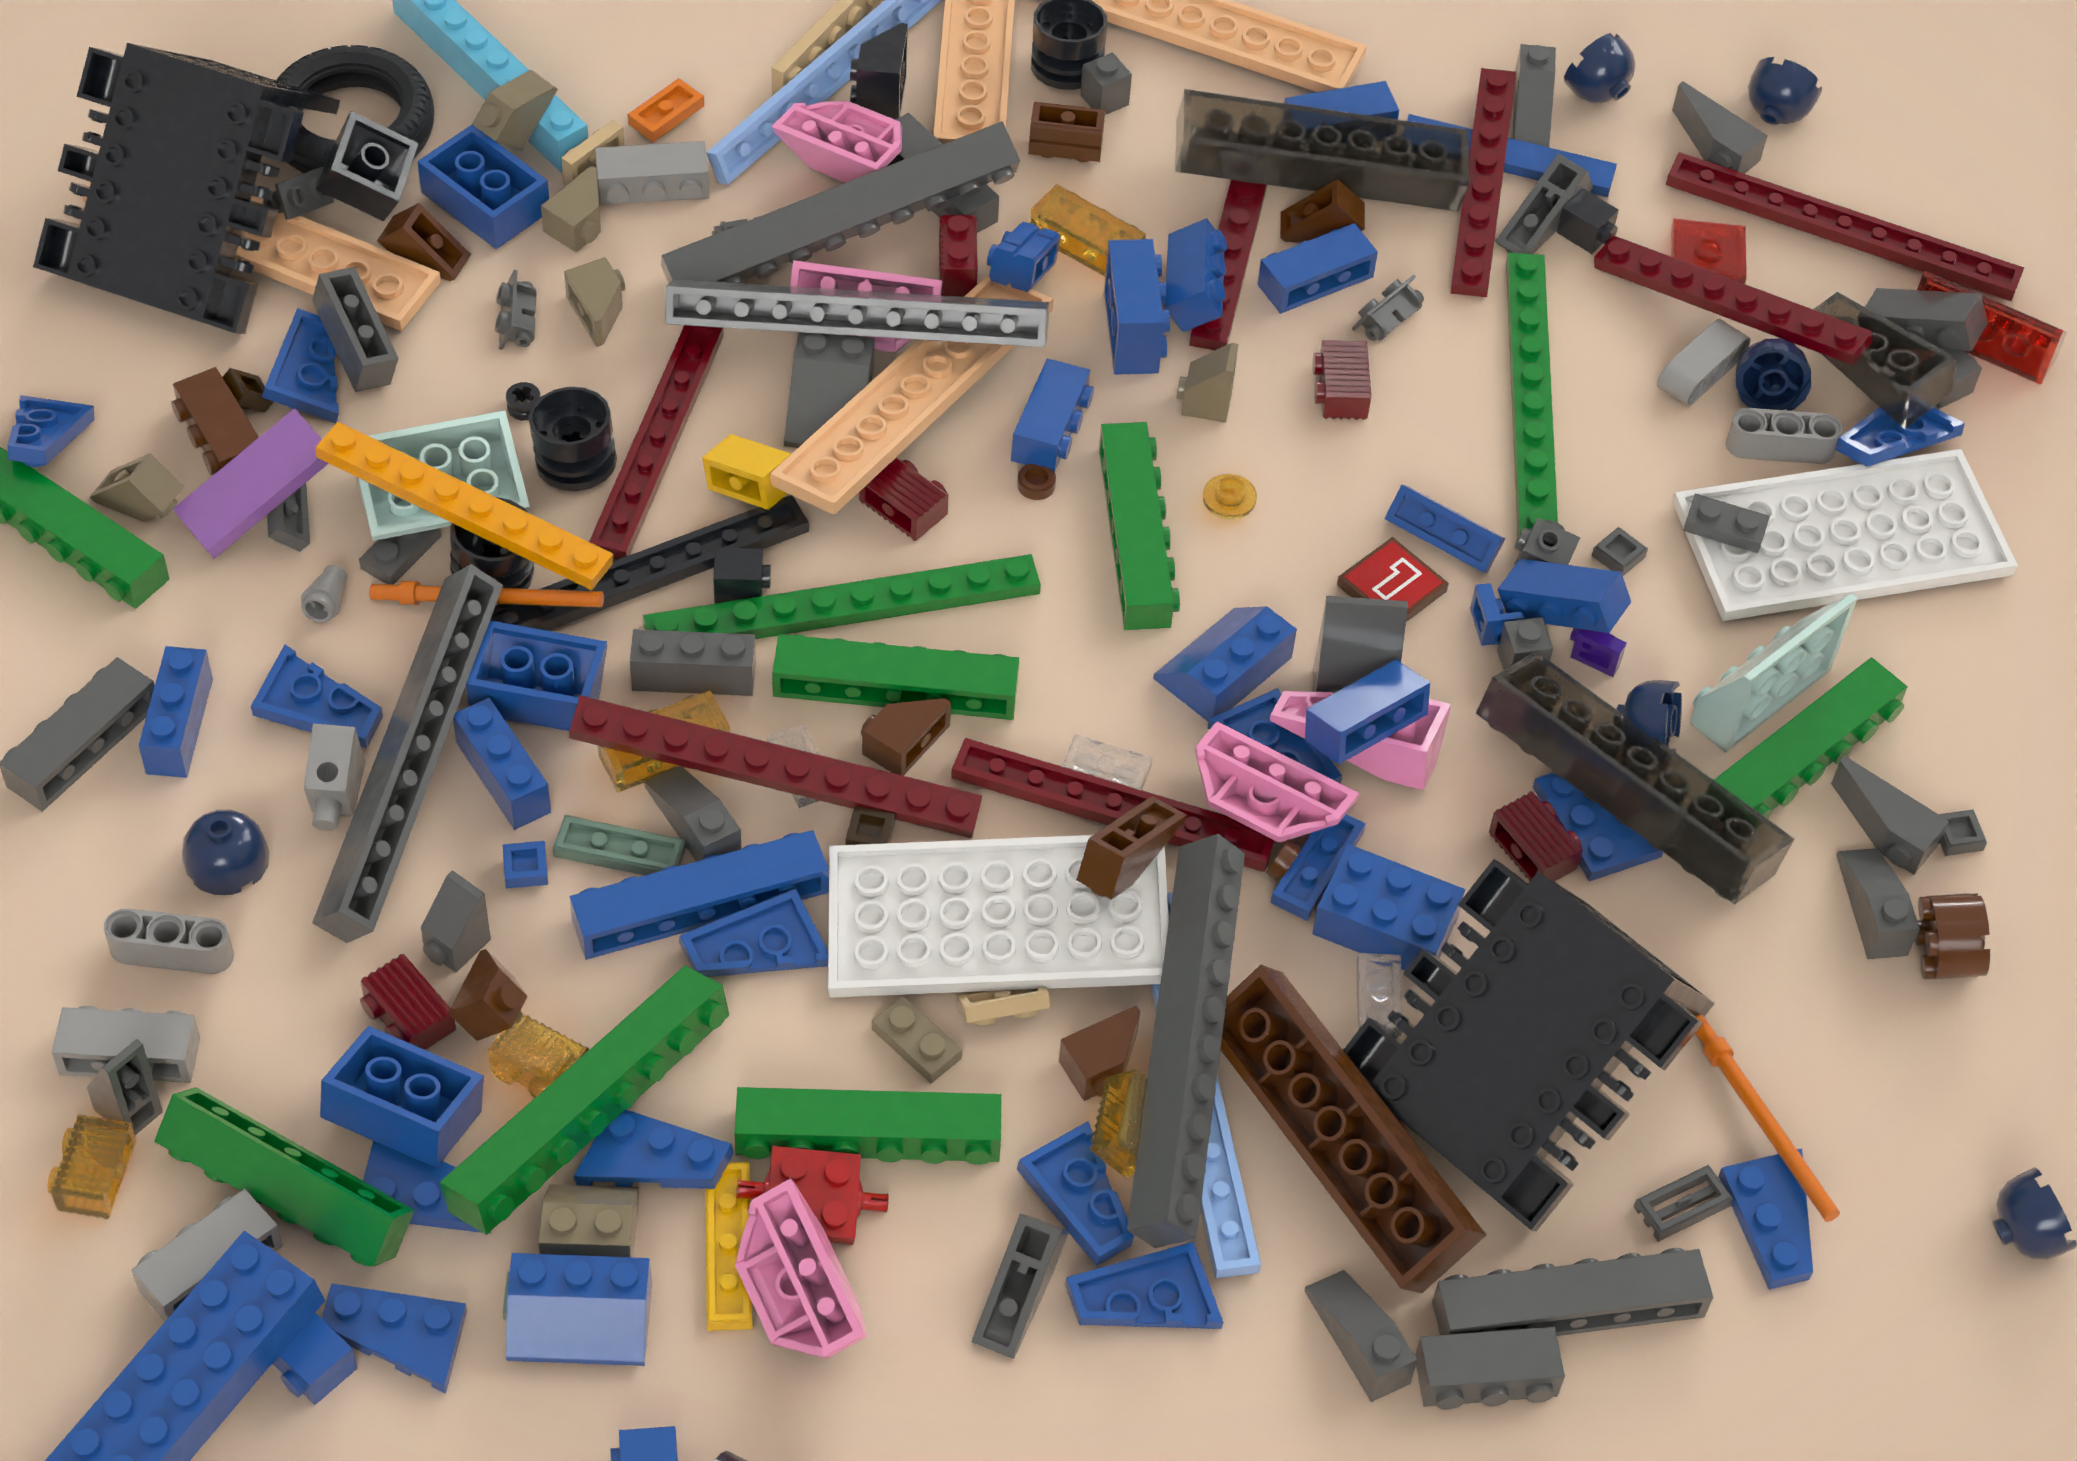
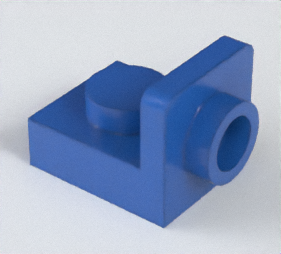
(1489, 614)

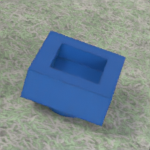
(525, 864)

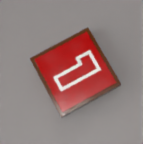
(1394, 574)

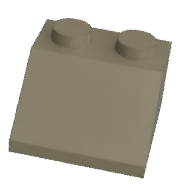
(589, 1220)

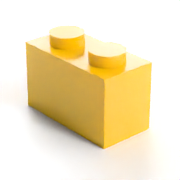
(743, 470)

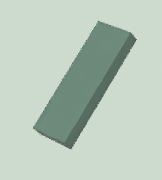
(617, 846)

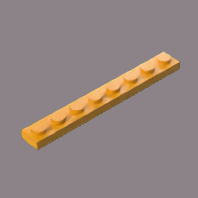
(464, 505)

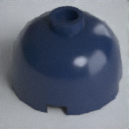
(1603, 71)
(1782, 91)
(1773, 375)
(1655, 709)
(224, 852)
(2032, 1218)

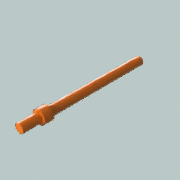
(413, 592)
(1721, 1055)

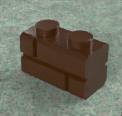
(1066, 132)

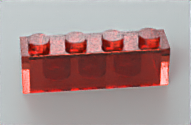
(2011, 337)

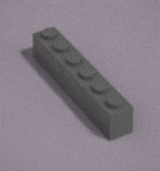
(1577, 1296)

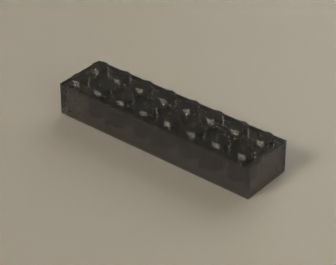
(1316, 146)
(1634, 777)

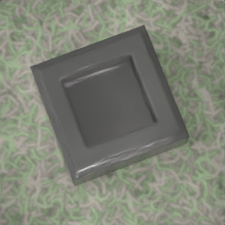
(1619, 551)
(1962, 833)

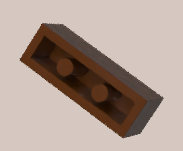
(212, 418)

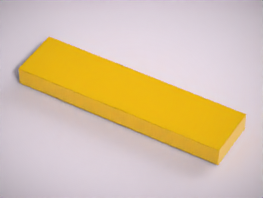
(726, 1217)

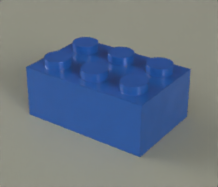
(483, 186)
(1135, 306)
(1386, 907)
(401, 1096)

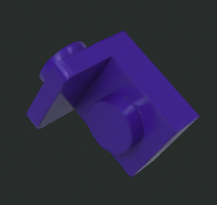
(1597, 650)

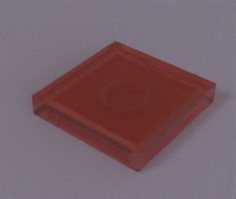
(1711, 247)

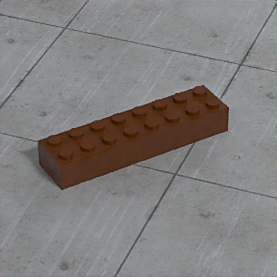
(1345, 1132)

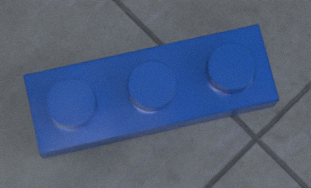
(1444, 528)
(1314, 866)

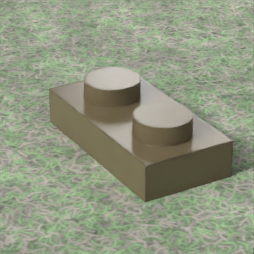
(917, 1039)

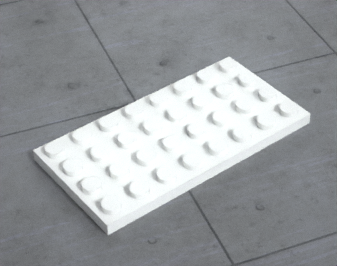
(1853, 532)
(987, 919)

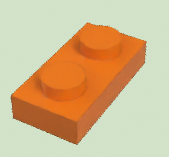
(665, 110)

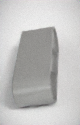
(1703, 362)
(1783, 435)
(184, 953)

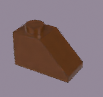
(1321, 213)
(424, 241)
(904, 732)
(487, 998)
(1099, 1051)

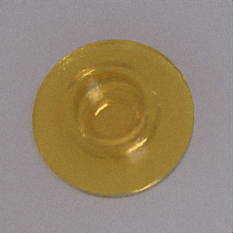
(1229, 496)

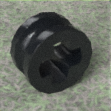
(521, 391)

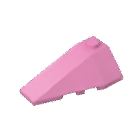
(1401, 758)

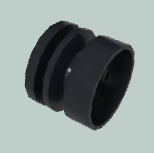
(1065, 39)
(572, 438)
(490, 558)

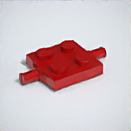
(827, 1184)

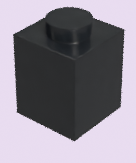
(1588, 221)
(739, 574)

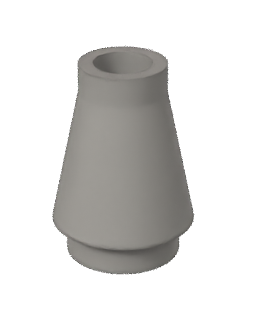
(324, 595)

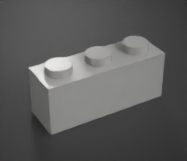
(652, 172)
(93, 1037)
(174, 1270)

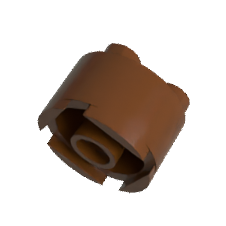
(1953, 936)

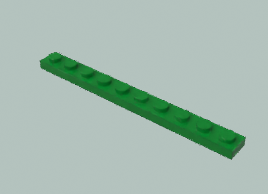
(1531, 390)
(858, 600)

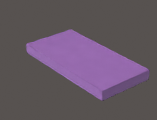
(252, 484)

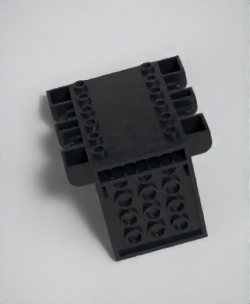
(174, 181)
(1526, 1038)

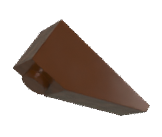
(1127, 847)

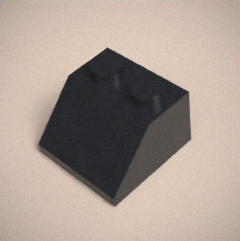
(881, 72)
(367, 166)

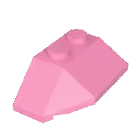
(840, 138)
(835, 277)
(1267, 787)
(797, 1276)

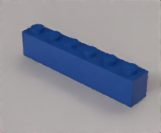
(696, 893)

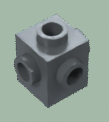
(1546, 543)

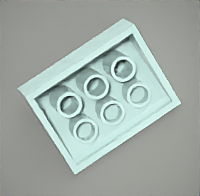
(468, 448)
(1772, 675)

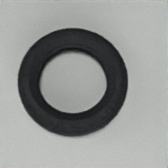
(364, 68)

